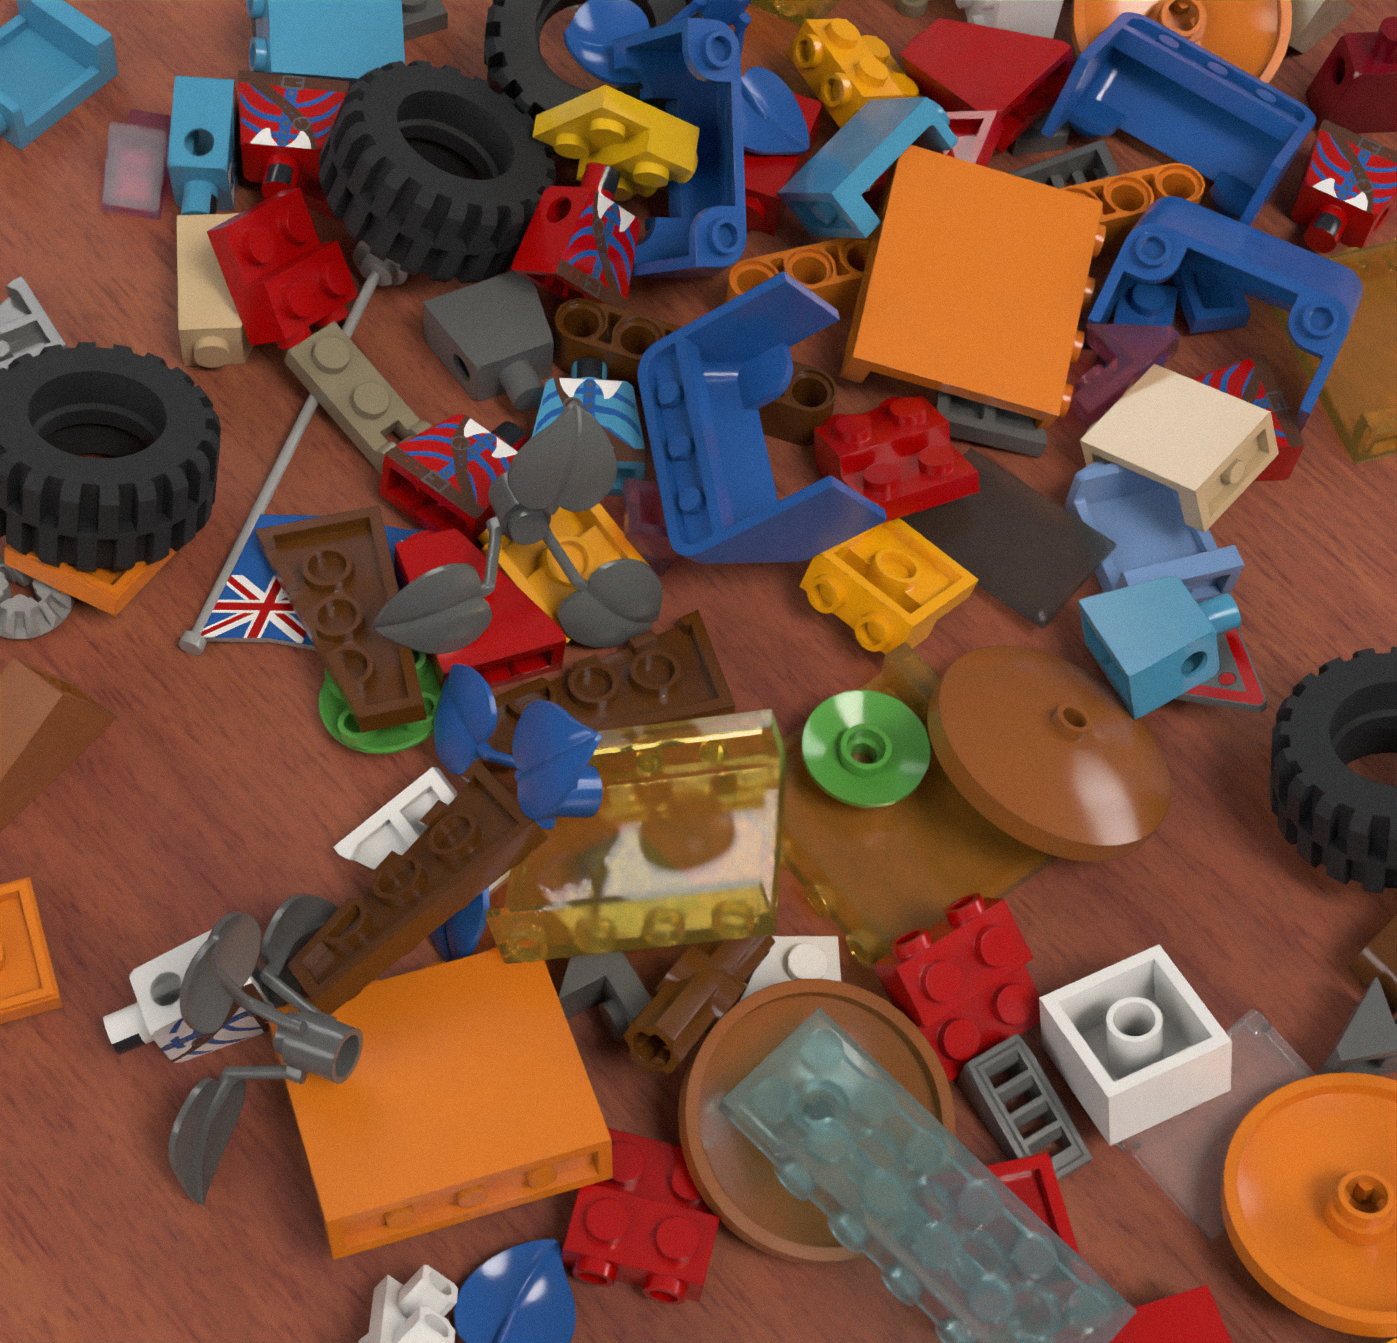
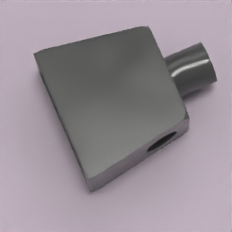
(493, 338)

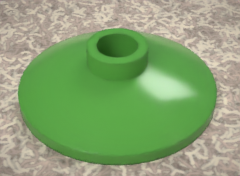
(872, 726)

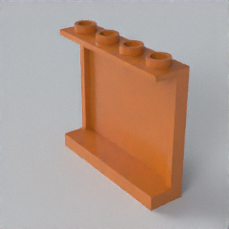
(976, 285)
(455, 1106)

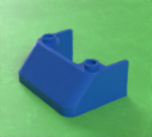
(1187, 108)
(1310, 287)
(708, 438)

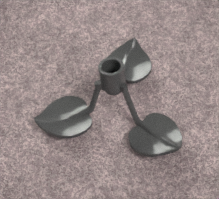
(563, 467)
(306, 1040)

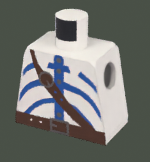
(158, 1013)

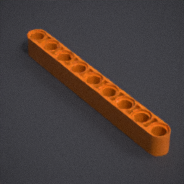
(836, 266)

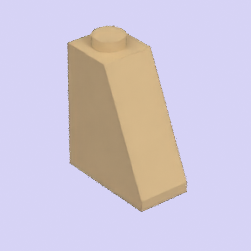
(207, 315)

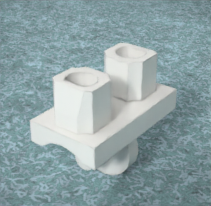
(412, 1310)

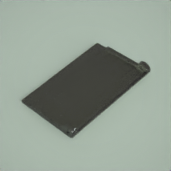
(1015, 542)

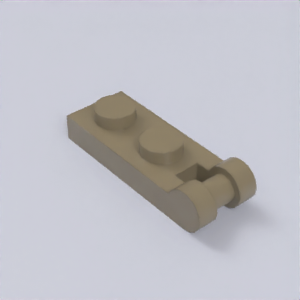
(353, 392)

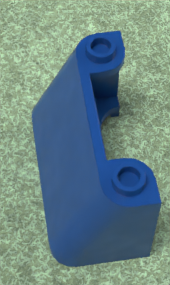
(698, 76)

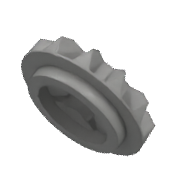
(24, 616)

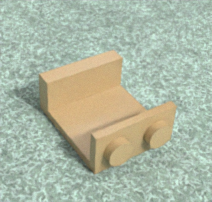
(1187, 440)

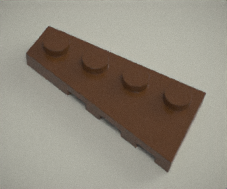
(337, 582)
(645, 684)
(417, 892)

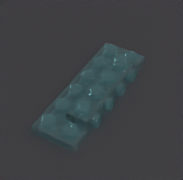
(916, 1198)

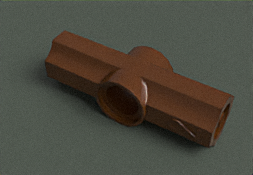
(693, 999)

